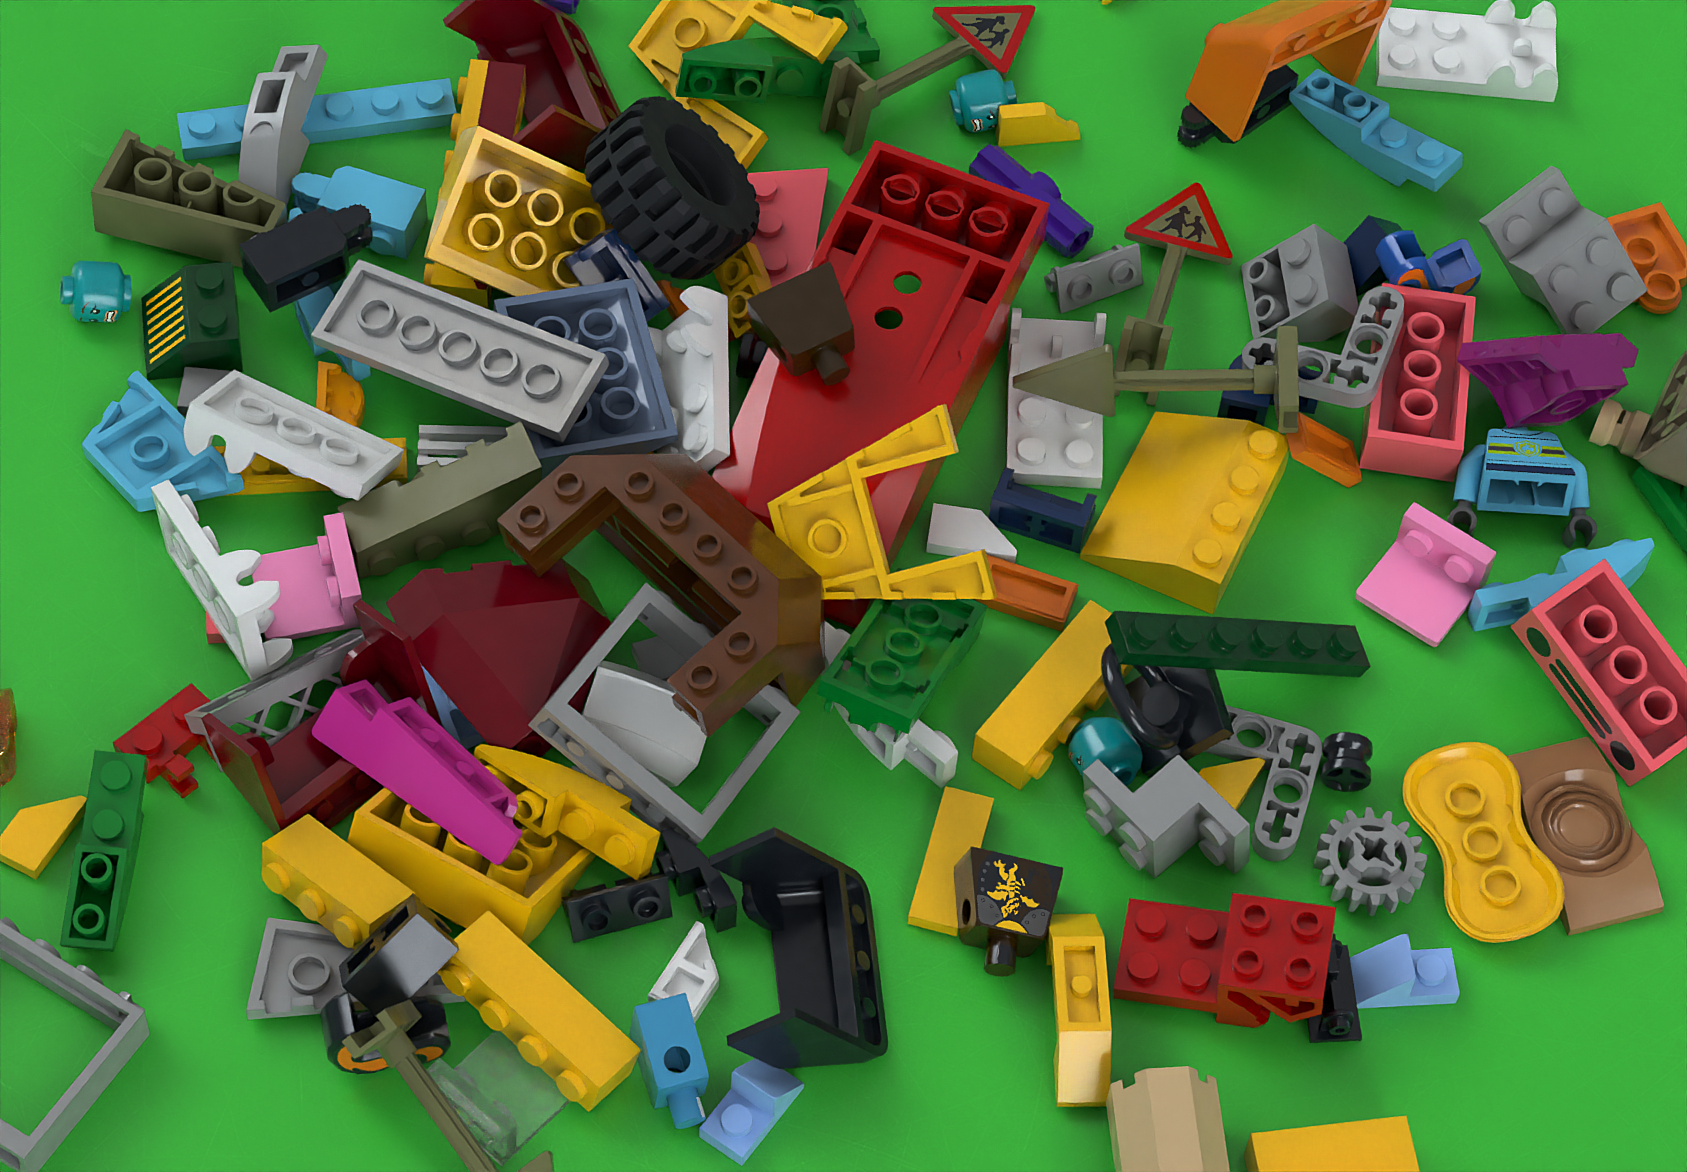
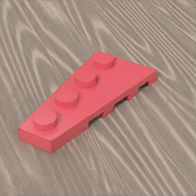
(788, 219)

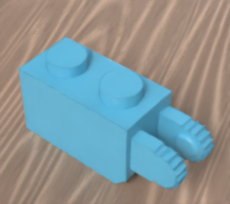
(395, 207)

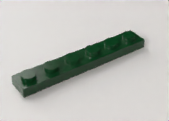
(1236, 644)

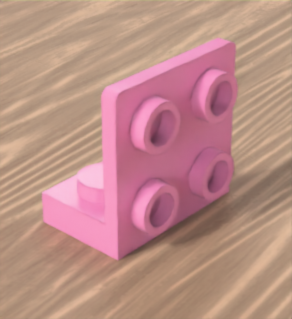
(1427, 576)
(315, 585)

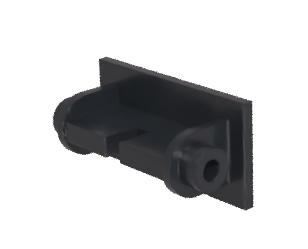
(627, 905)
(1339, 1012)

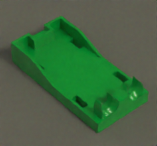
(899, 657)

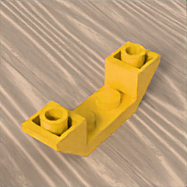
(1081, 1010)

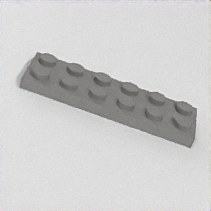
(460, 350)

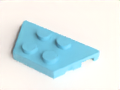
(145, 445)

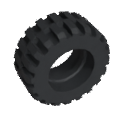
(671, 188)

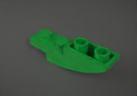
(752, 68)
(106, 852)

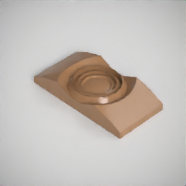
(1582, 828)

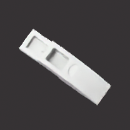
(923, 748)

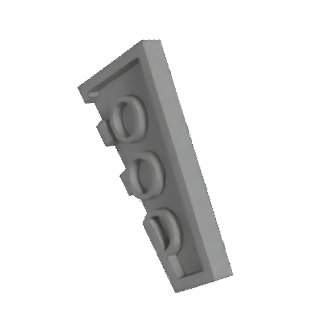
(301, 972)

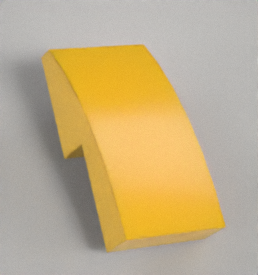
(740, 279)

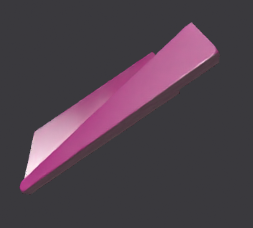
(421, 765)

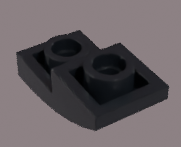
(693, 874)

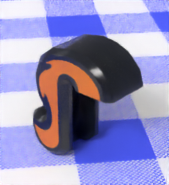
(340, 1020)

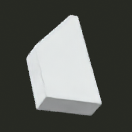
(966, 530)
(690, 972)

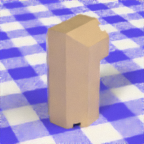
(1167, 1123)

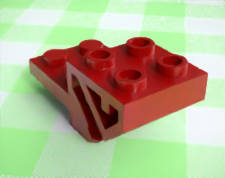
(1228, 963)

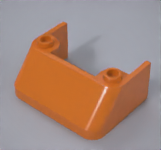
(1251, 46)

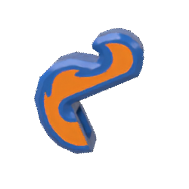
(1448, 270)

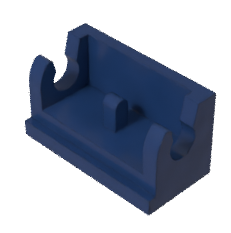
(609, 260)
(1040, 514)

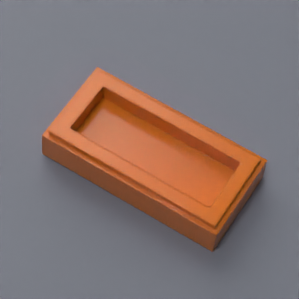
(1325, 451)
(1030, 594)

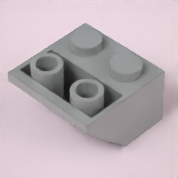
(1301, 285)

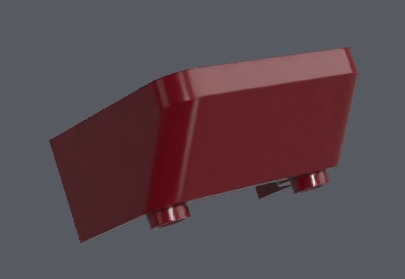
(564, 83)
(300, 771)

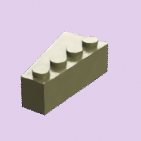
(178, 206)
(441, 505)

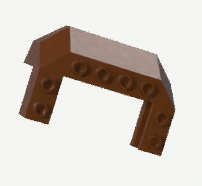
(701, 554)

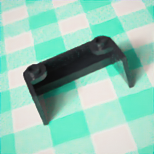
(820, 951)

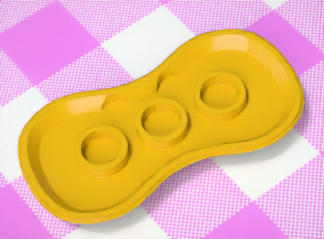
(1493, 871)

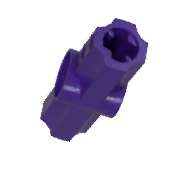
(1065, 227)

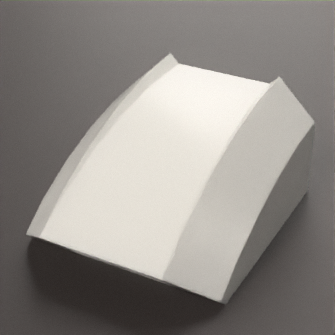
(644, 722)

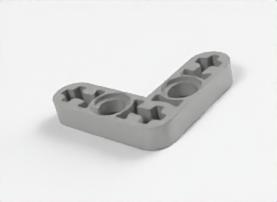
(1351, 363)
(1277, 752)

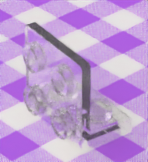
(499, 1095)

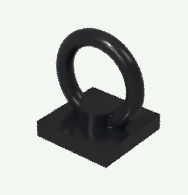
(1167, 710)

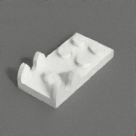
(1470, 52)
(696, 376)
(289, 432)
(1044, 437)
(235, 609)

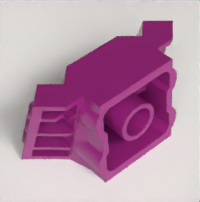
(1549, 376)

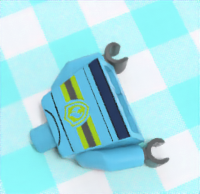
(1523, 475)

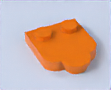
(1656, 254)

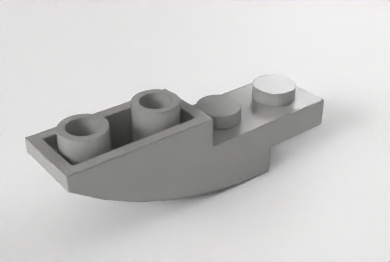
(273, 123)

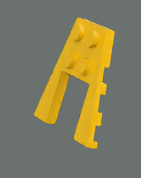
(691, 24)
(837, 533)

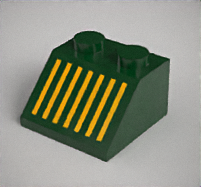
(192, 322)

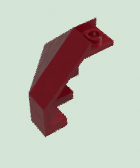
(502, 641)

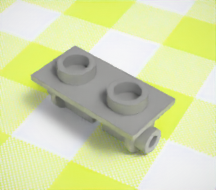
(1096, 278)

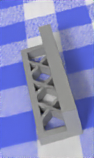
(277, 686)

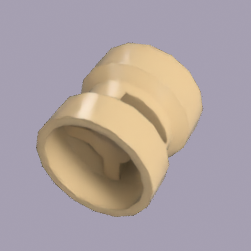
(1619, 427)

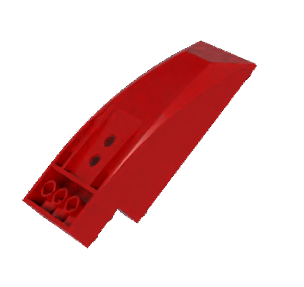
(970, 253)

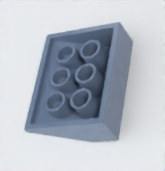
(630, 402)

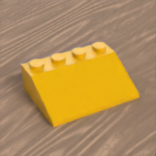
(511, 216)
(1188, 505)
(461, 881)

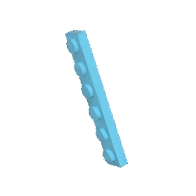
(329, 117)

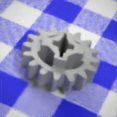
(1370, 861)

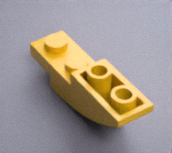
(576, 805)

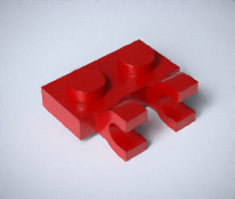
(167, 739)

